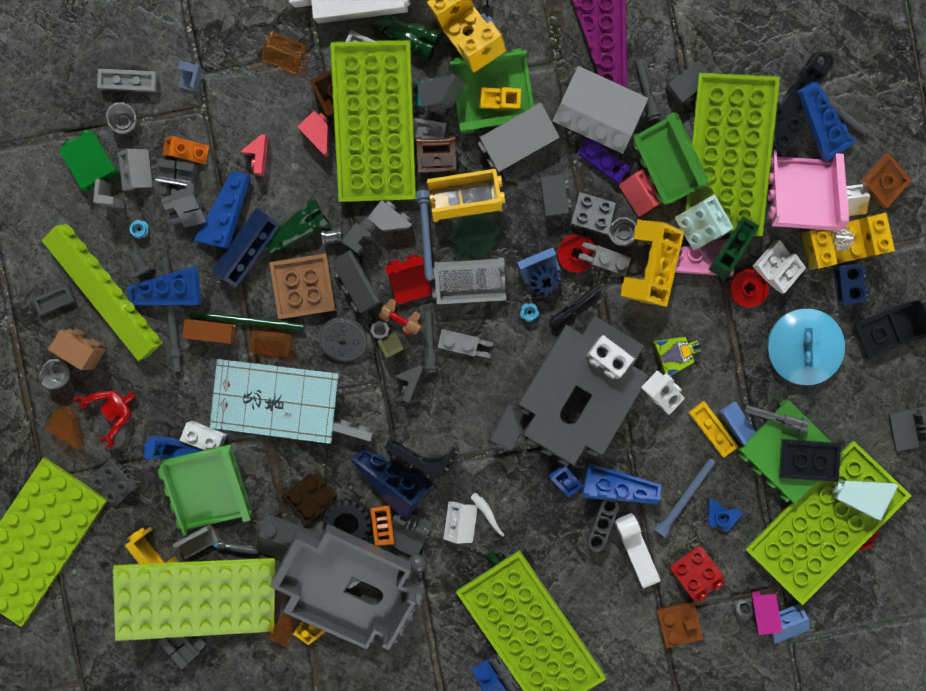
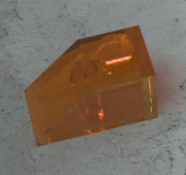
(66, 426)

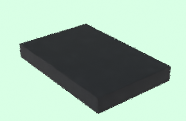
(810, 460)

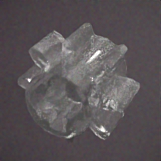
(843, 239)

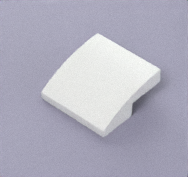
(779, 266)

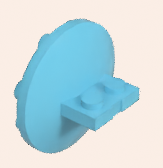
(806, 346)

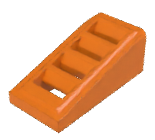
(387, 509)

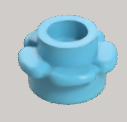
(134, 229)
(529, 317)

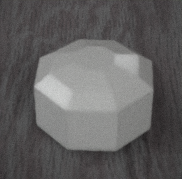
(380, 329)

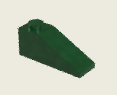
(734, 248)

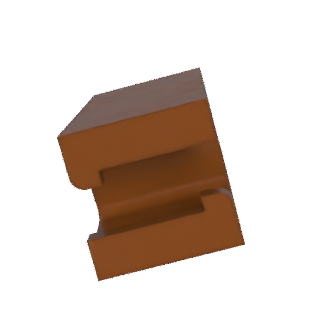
(209, 331)

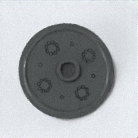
(343, 339)

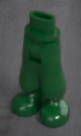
(403, 30)
(299, 227)

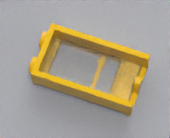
(465, 194)

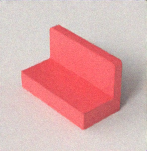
(640, 192)

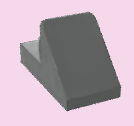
(411, 376)

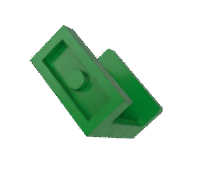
(88, 160)

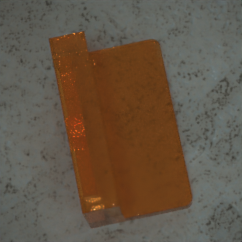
(283, 52)
(284, 629)

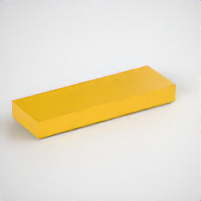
(713, 429)

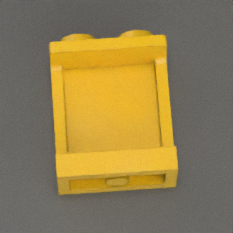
(142, 549)

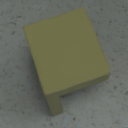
(391, 345)

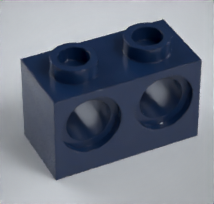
(844, 285)

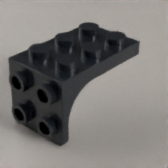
(892, 327)
(428, 467)

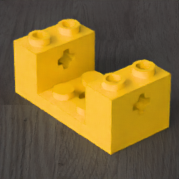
(459, 16)
(871, 239)
(661, 265)

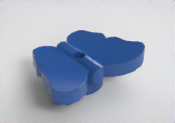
(715, 513)

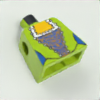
(675, 354)

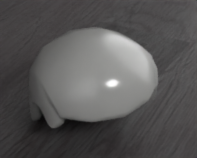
(121, 118)
(622, 231)
(55, 373)

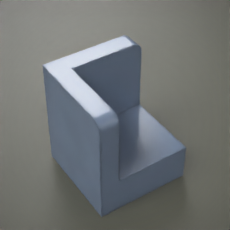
(190, 76)

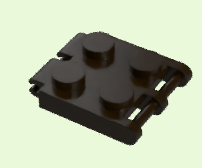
(310, 497)

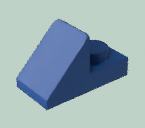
(565, 480)
(488, 677)

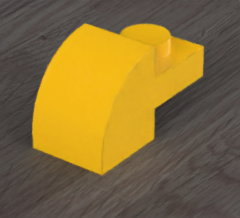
(500, 99)

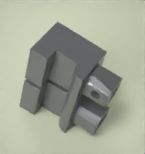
(174, 174)
(187, 206)
(358, 235)
(187, 651)

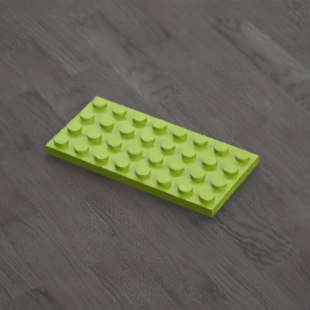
(373, 120)
(735, 142)
(819, 531)
(41, 536)
(193, 598)
(529, 629)

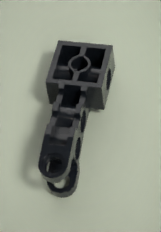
(787, 119)

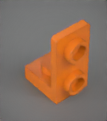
(185, 150)

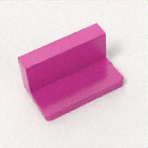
(767, 613)

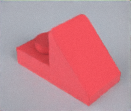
(258, 149)

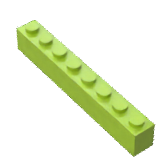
(102, 291)

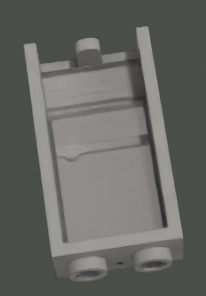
(469, 281)

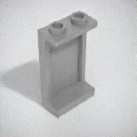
(518, 137)

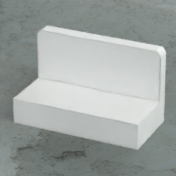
(857, 199)
(460, 522)

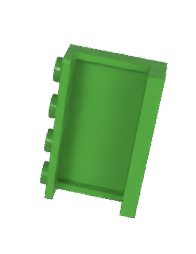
(670, 159)

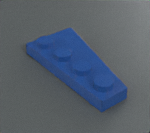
(825, 125)
(224, 212)
(170, 289)
(614, 485)

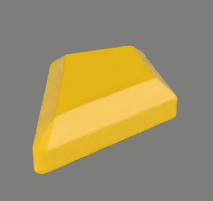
(307, 632)

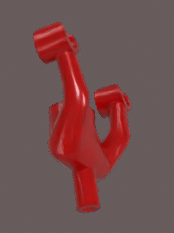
(114, 410)

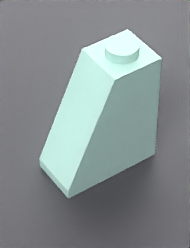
(866, 497)

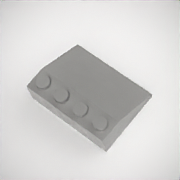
(600, 109)

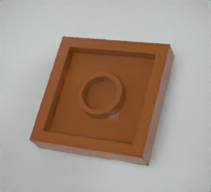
(885, 180)
(679, 624)

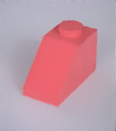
(317, 131)

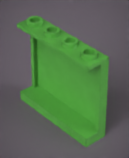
(506, 71)
(764, 452)
(205, 488)

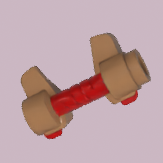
(410, 325)

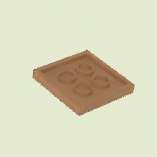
(302, 286)

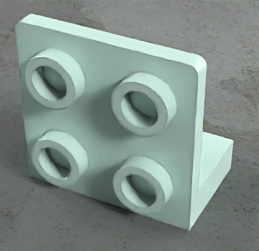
(704, 222)

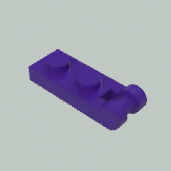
(603, 160)

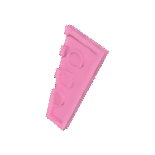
(699, 260)

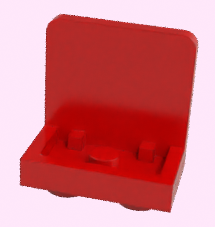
(408, 279)
(698, 574)

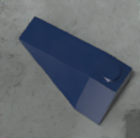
(396, 485)

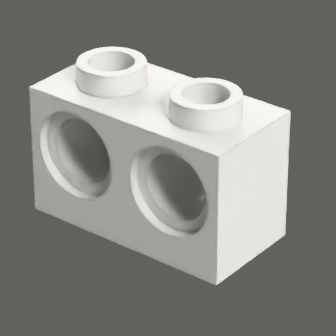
(612, 352)
(663, 392)
(202, 436)

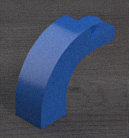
(165, 448)

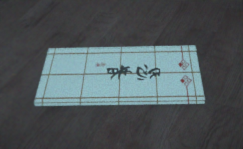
(274, 400)

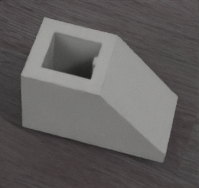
(388, 219)

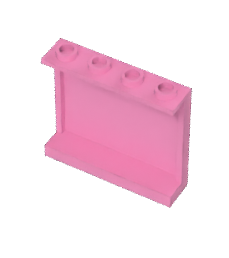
(808, 193)

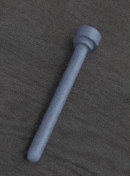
(423, 199)
(664, 527)

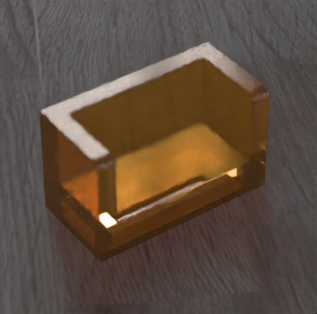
(271, 343)

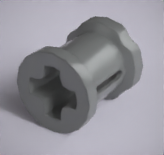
(332, 237)

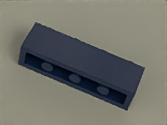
(246, 247)

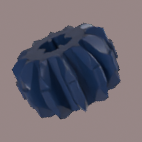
(541, 287)

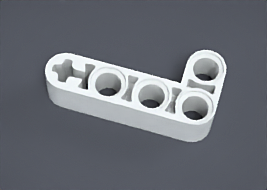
(636, 549)

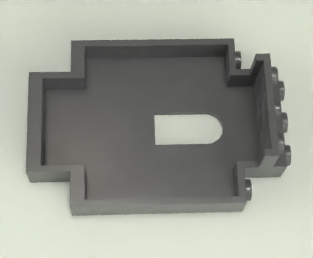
(557, 377)
(318, 573)

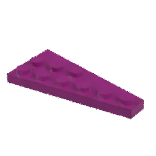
(605, 34)

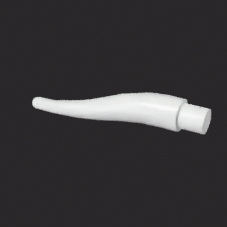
(486, 510)

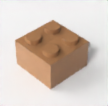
(77, 349)

